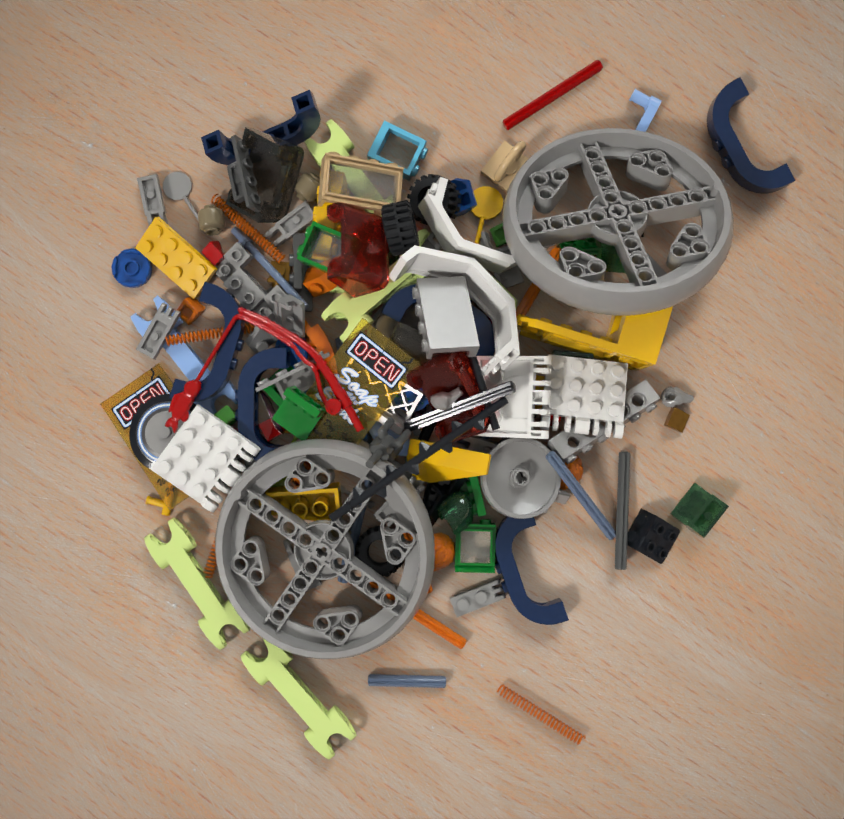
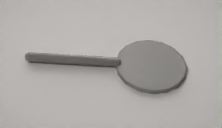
(178, 187)

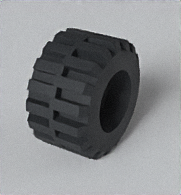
(418, 192)
(399, 227)
(362, 552)

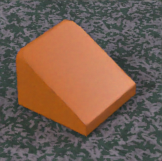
(190, 310)

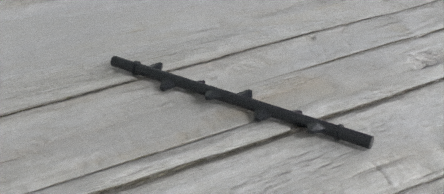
(413, 464)

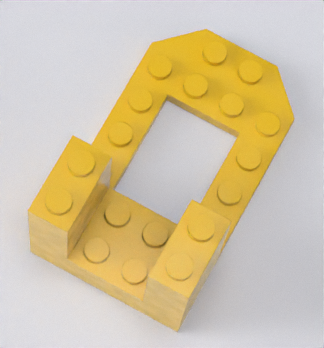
(628, 338)

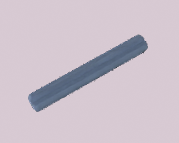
(407, 681)

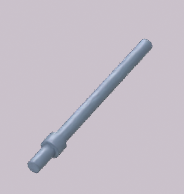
(248, 244)

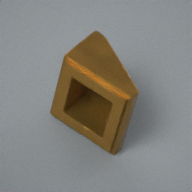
(676, 419)

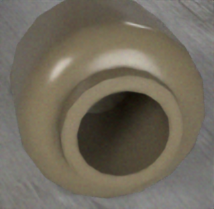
(307, 187)
(211, 220)

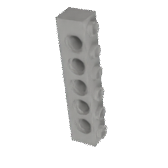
(641, 393)

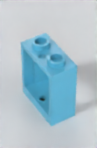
(381, 139)

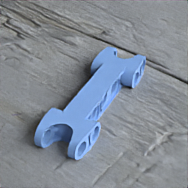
(185, 358)

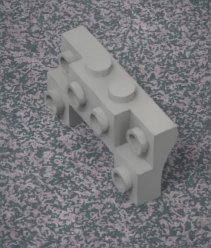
(243, 284)

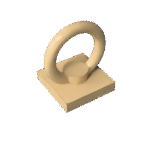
(505, 164)

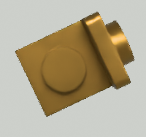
(283, 268)

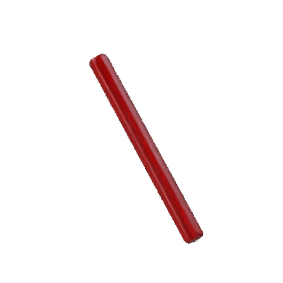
(552, 94)

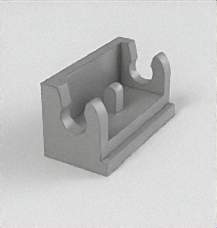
(291, 314)

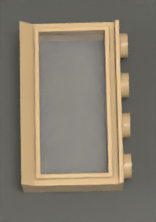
(359, 182)

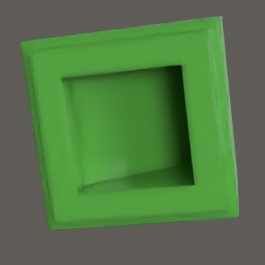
(498, 235)
(227, 415)

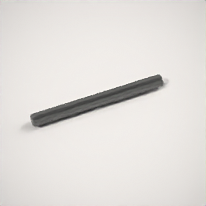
(622, 511)

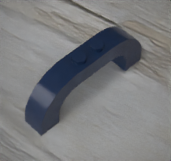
(295, 130)
(730, 149)
(402, 299)
(226, 355)
(248, 398)
(542, 613)

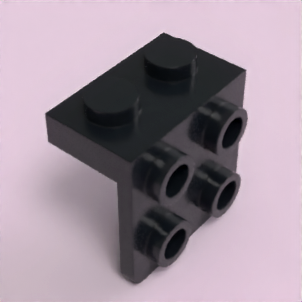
(652, 536)

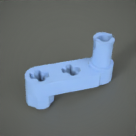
(650, 106)

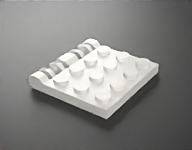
(586, 392)
(517, 416)
(202, 455)

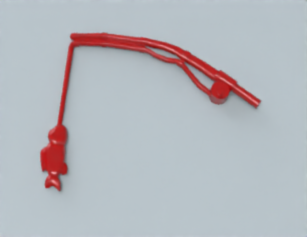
(183, 401)

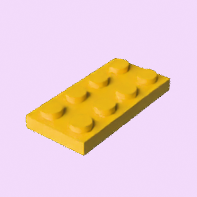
(176, 257)

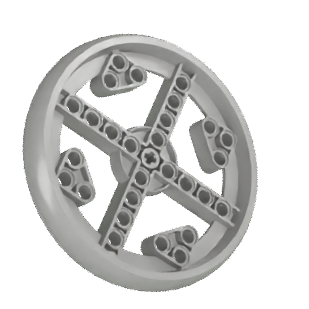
(618, 221)
(241, 581)

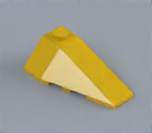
(449, 466)

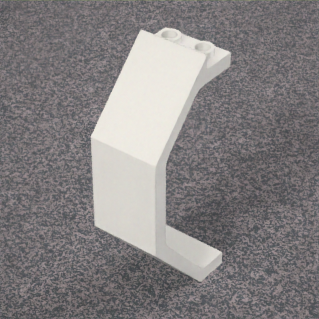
(450, 239)
(482, 290)

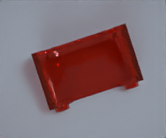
(364, 251)
(444, 375)

